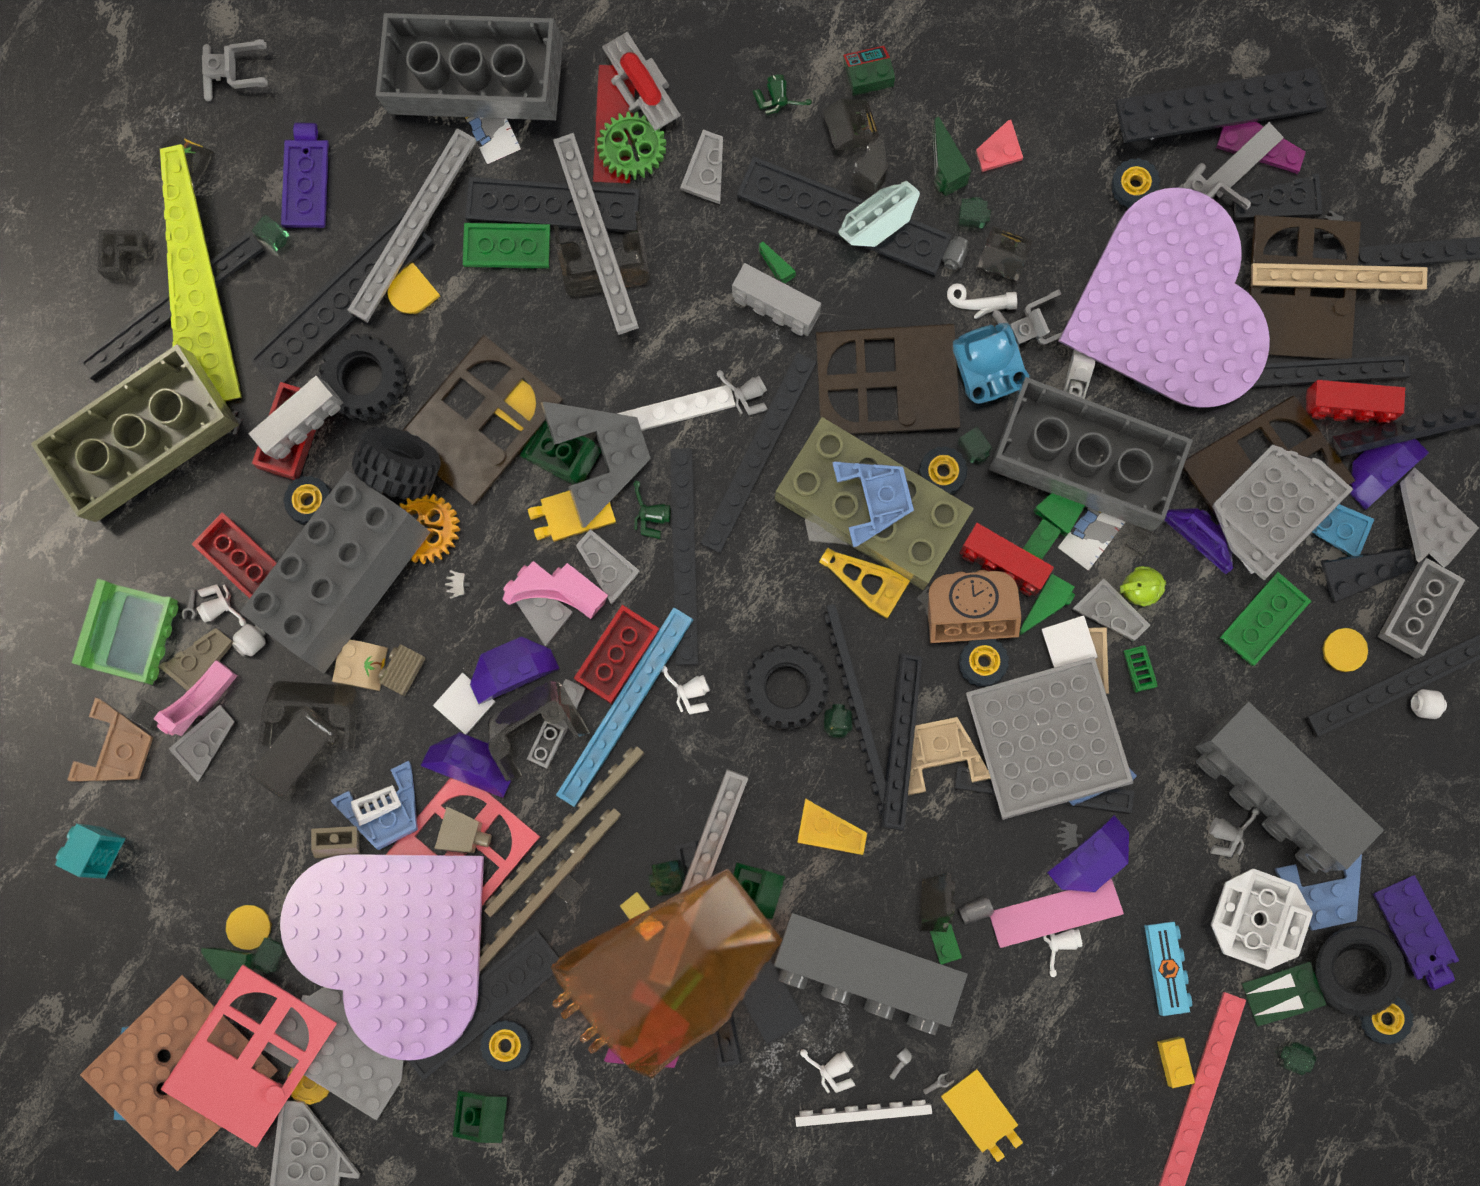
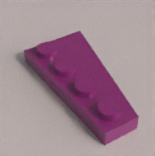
(1283, 155)

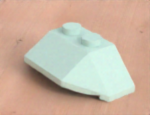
(880, 215)

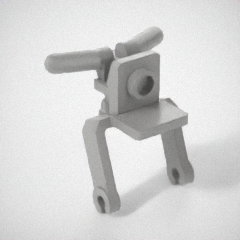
(223, 65)
(1197, 182)
(1032, 325)

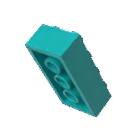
(89, 851)

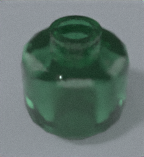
(838, 721)
(1298, 1058)

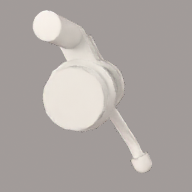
(213, 608)
(695, 687)
(1064, 941)
(836, 1066)

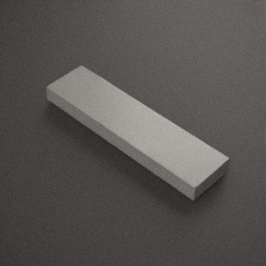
(1246, 157)

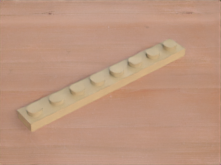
(1339, 276)

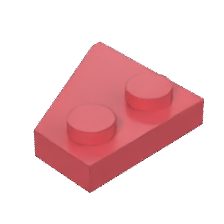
(999, 149)

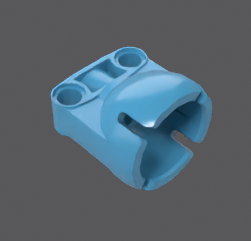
(989, 361)

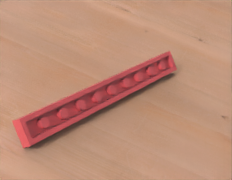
(1203, 1091)

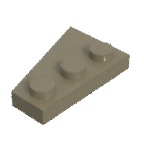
(193, 662)

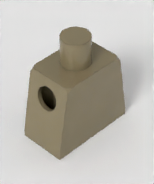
(460, 833)

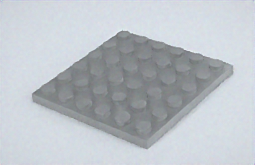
(1049, 738)

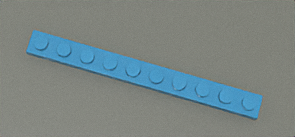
(624, 707)

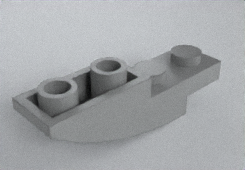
(553, 734)

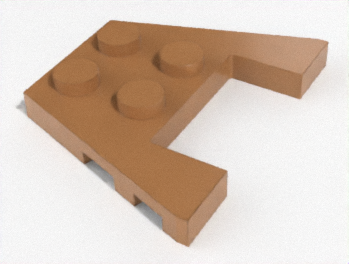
(122, 751)

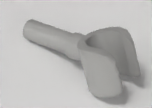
(190, 606)
(905, 1057)
(940, 1083)

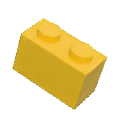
(1176, 1062)

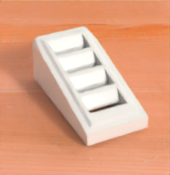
(371, 815)

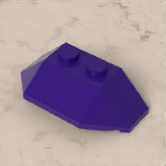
(1381, 468)
(1202, 534)
(510, 668)
(468, 762)
(1094, 859)

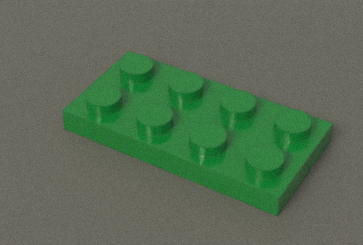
(506, 245)
(1265, 619)

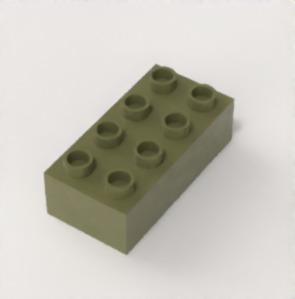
(135, 434)
(910, 545)

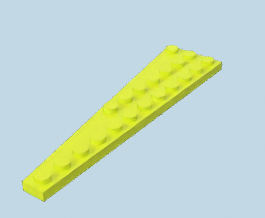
(192, 288)

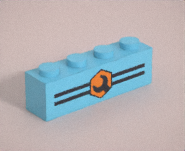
(1167, 968)

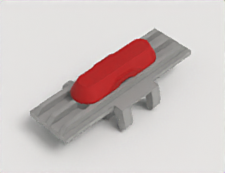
(646, 79)

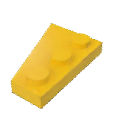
(828, 831)

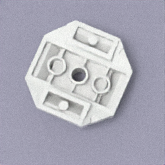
(1283, 925)

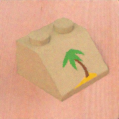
(360, 665)

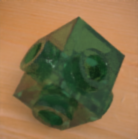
(666, 878)

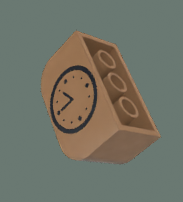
(973, 607)

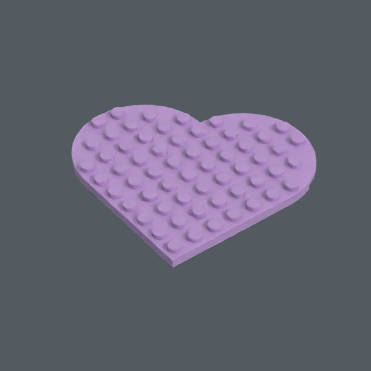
(1170, 304)
(397, 943)

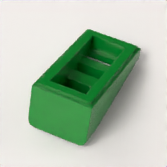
(781, 270)
(1132, 671)

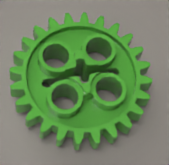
(613, 151)

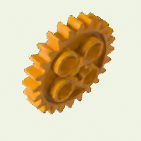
(426, 509)

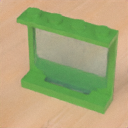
(125, 632)

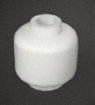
(249, 640)
(1428, 704)

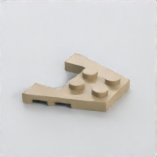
(943, 744)

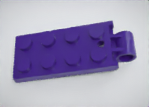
(305, 178)
(1417, 931)

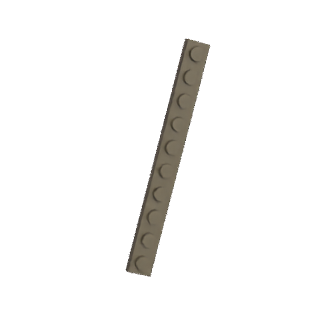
(556, 837)
(549, 884)

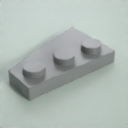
(607, 565)

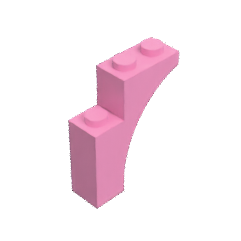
(564, 585)
(196, 700)

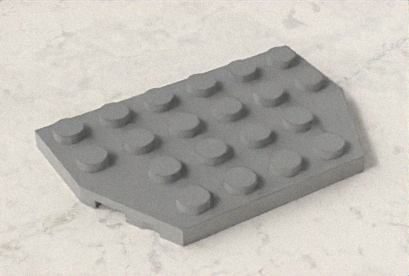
(1277, 507)
(344, 1061)

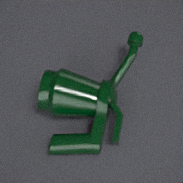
(777, 89)
(656, 513)

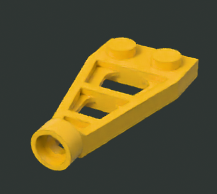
(889, 592)

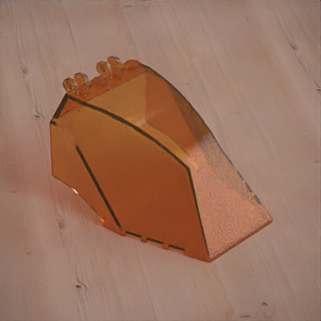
(667, 973)

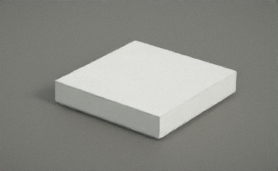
(1069, 641)
(461, 706)

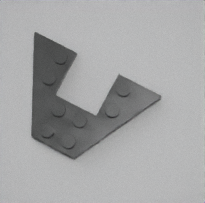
(620, 444)

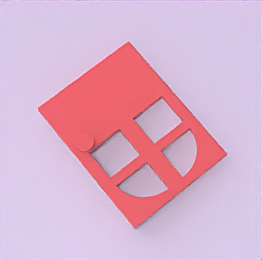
(522, 836)
(228, 1087)

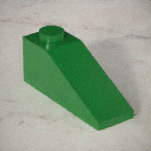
(1050, 600)

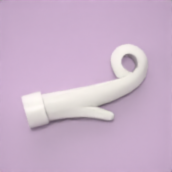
(985, 305)

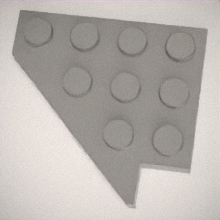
(1434, 520)
(306, 1151)

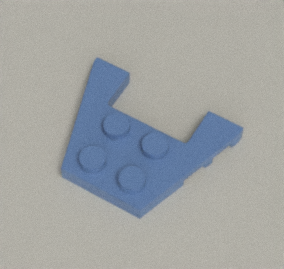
(884, 493)
(393, 824)
(1329, 901)

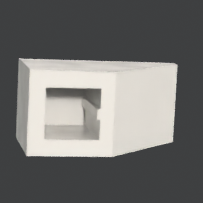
(1079, 374)

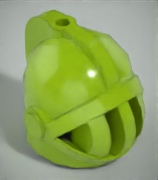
(1143, 586)

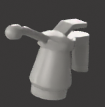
(751, 389)
(1224, 830)

